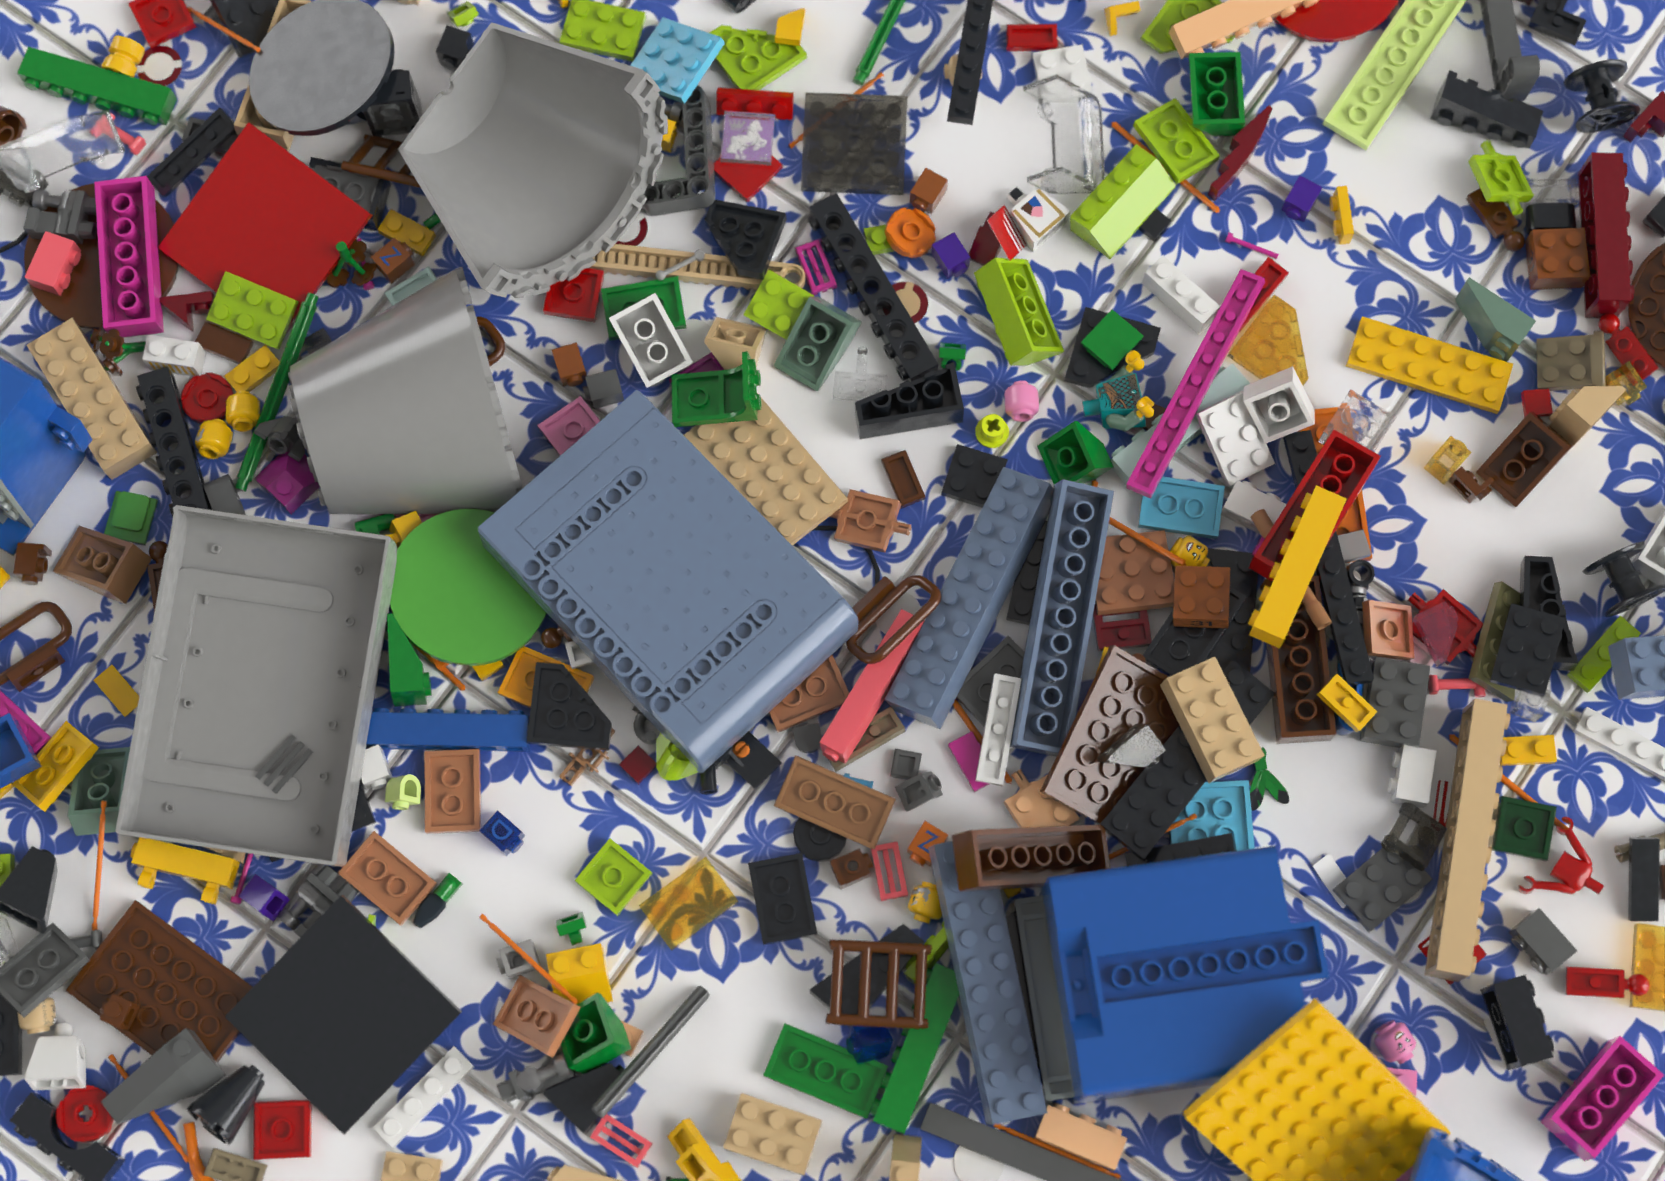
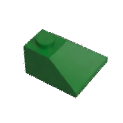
(1074, 455)

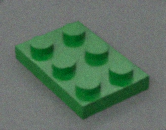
(621, 297)

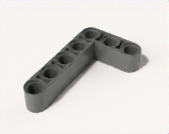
(1511, 72)
(694, 159)

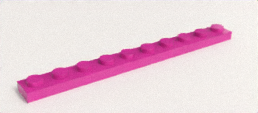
(1195, 384)

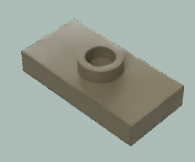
(231, 1167)

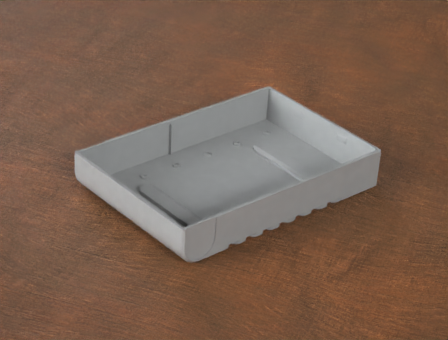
(253, 642)

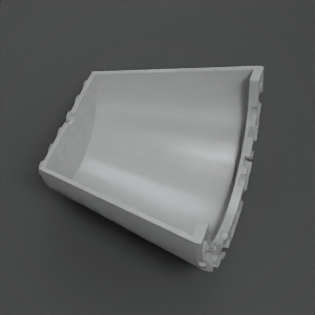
(537, 158)
(406, 411)

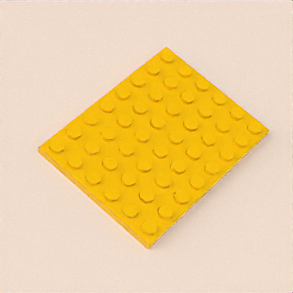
(1314, 1108)

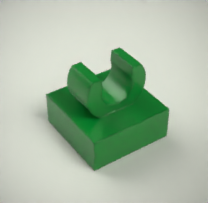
(952, 351)
(572, 925)

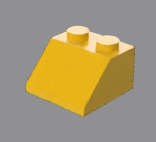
(581, 972)

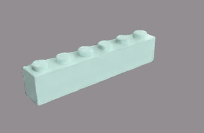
(1225, 384)

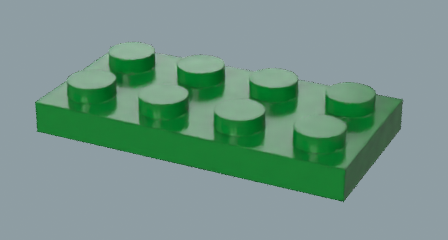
(825, 1071)

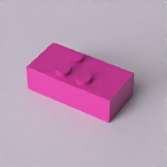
(1602, 1098)

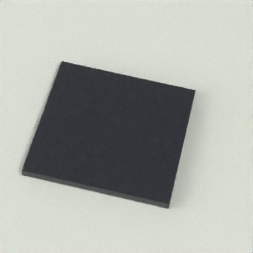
(343, 1014)

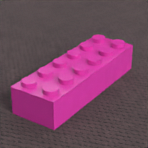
(129, 256)

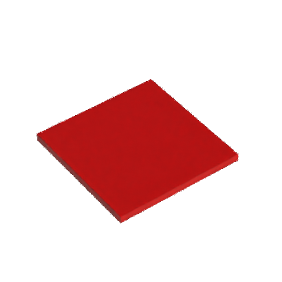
(264, 221)

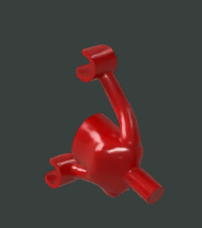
(1568, 870)

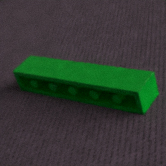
(97, 86)
(917, 1053)

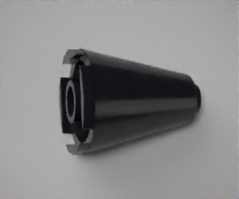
(228, 1103)

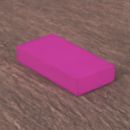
(967, 752)

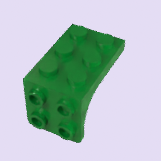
(717, 395)

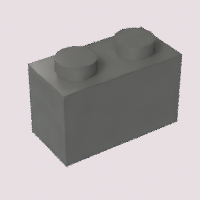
(1542, 942)

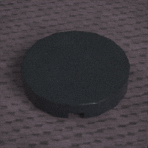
(817, 842)

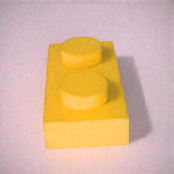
(1343, 224)
(407, 231)
(253, 370)
(1346, 703)
(1529, 750)

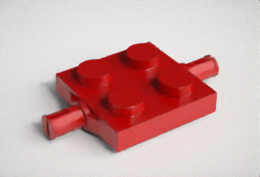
(1467, 624)

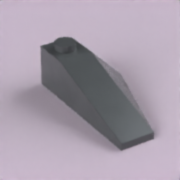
(170, 1075)

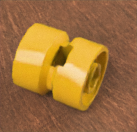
(123, 56)

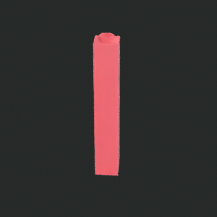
(866, 696)

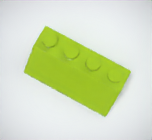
(1122, 202)
(1018, 311)

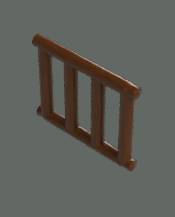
(378, 170)
(863, 1018)

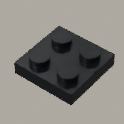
(972, 475)

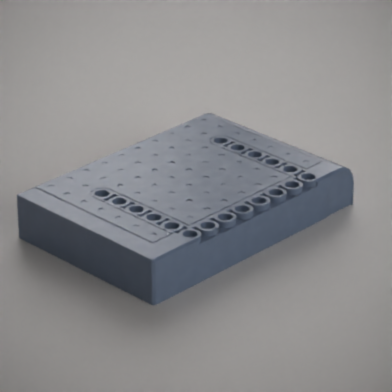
(669, 580)

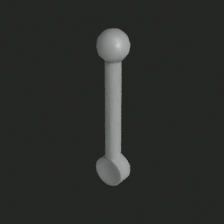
(698, 255)

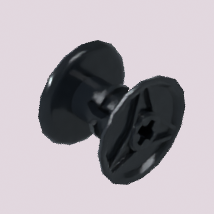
(1597, 81)
(1624, 579)

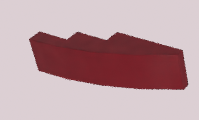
(1242, 148)

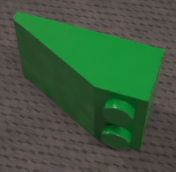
(407, 677)

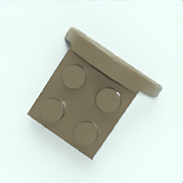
(1571, 362)

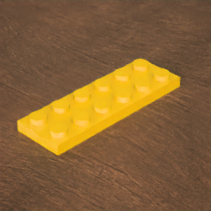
(1429, 365)

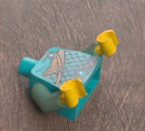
(1120, 398)

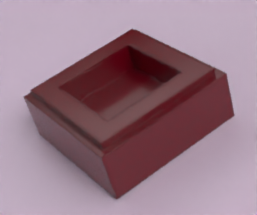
(638, 764)

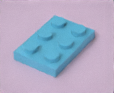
(1183, 508)

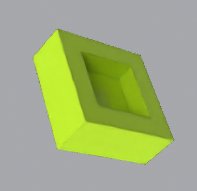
(463, 14)
(876, 240)

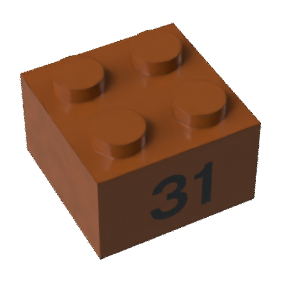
(1557, 258)
(1201, 596)

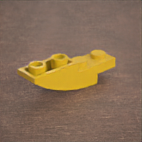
(697, 1157)

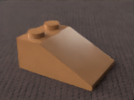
(103, 564)

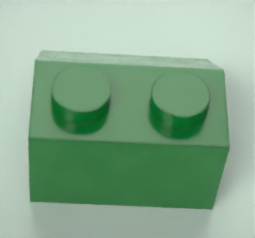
(594, 1036)

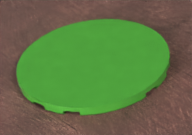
(457, 596)

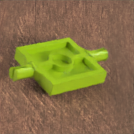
(1500, 178)

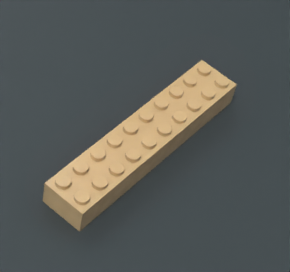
(1467, 840)

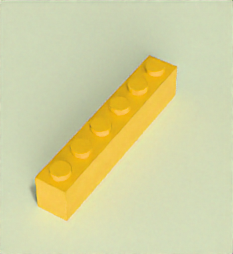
(1297, 566)

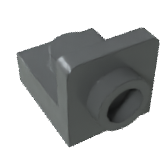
(919, 790)

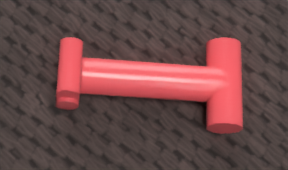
(135, 144)
(1436, 684)

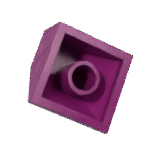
(288, 481)

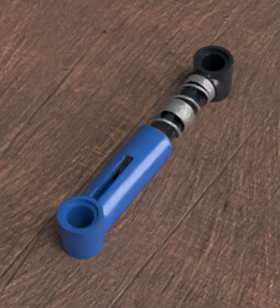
(1359, 592)

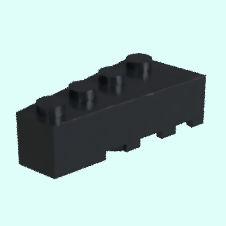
(1485, 112)
(912, 406)
(1542, 592)
(879, 973)

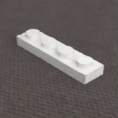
(998, 729)
(1622, 742)
(423, 1097)

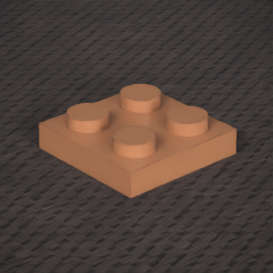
(1388, 630)

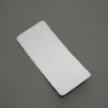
(1330, 875)

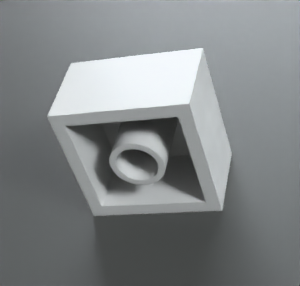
(1279, 405)

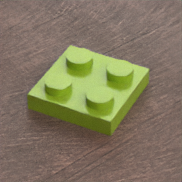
(777, 304)
(613, 877)

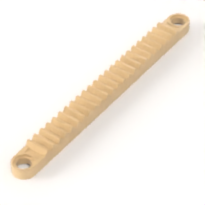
(711, 270)

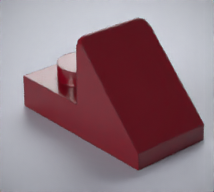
(1651, 118)
(985, 244)
(184, 305)

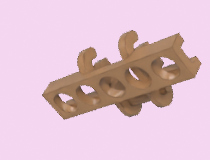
(584, 763)

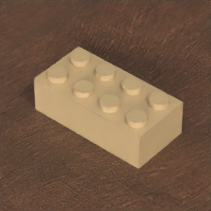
(1212, 719)

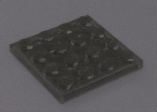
(854, 143)

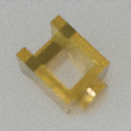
(1630, 380)
(1447, 459)

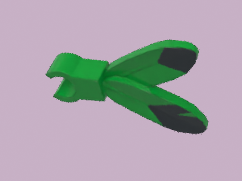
(1265, 779)

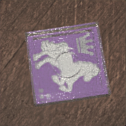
(747, 138)

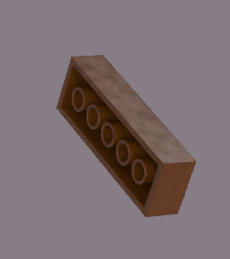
(1296, 677)
(1026, 855)

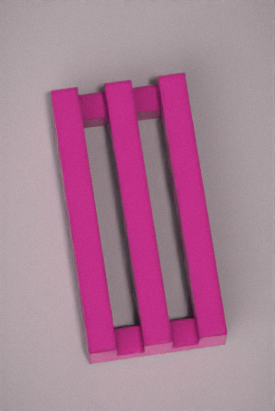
(822, 285)

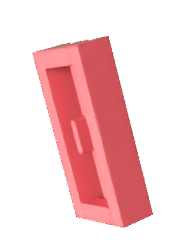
(893, 894)
(641, 1153)

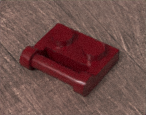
(1122, 633)

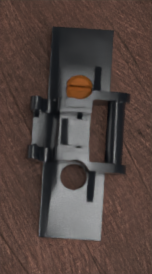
(750, 760)

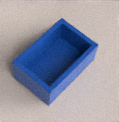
(15, 752)

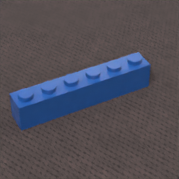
(448, 730)

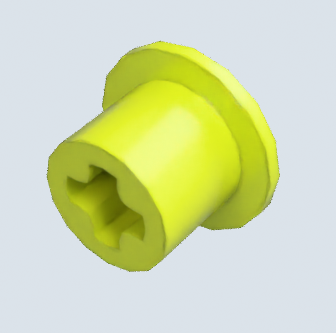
(992, 431)

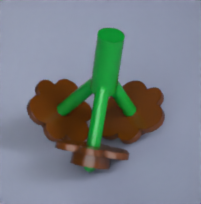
(352, 257)
(112, 345)

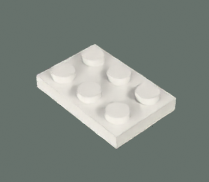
(1234, 439)

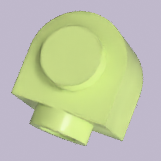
(403, 792)

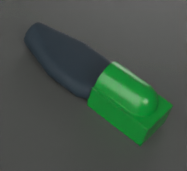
(436, 901)

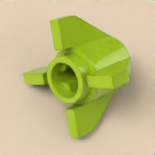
(671, 761)

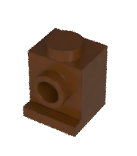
(31, 562)
(847, 877)
(119, 1012)

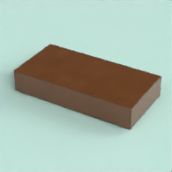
(224, 343)
(903, 479)

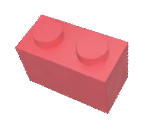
(53, 263)

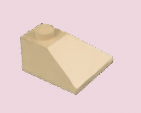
(730, 338)

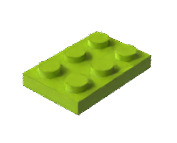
(603, 29)
(1175, 141)
(252, 310)

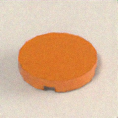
(910, 232)

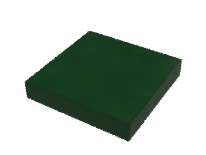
(1524, 828)

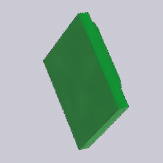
(1111, 340)

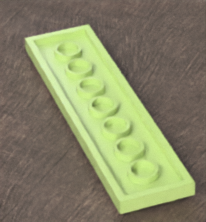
(1390, 69)

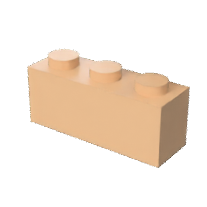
(1081, 1136)

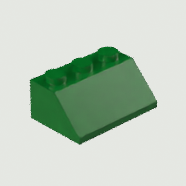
(1217, 92)

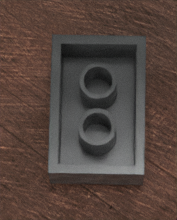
(1399, 699)

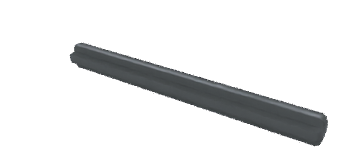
(650, 1052)

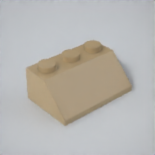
(1583, 410)

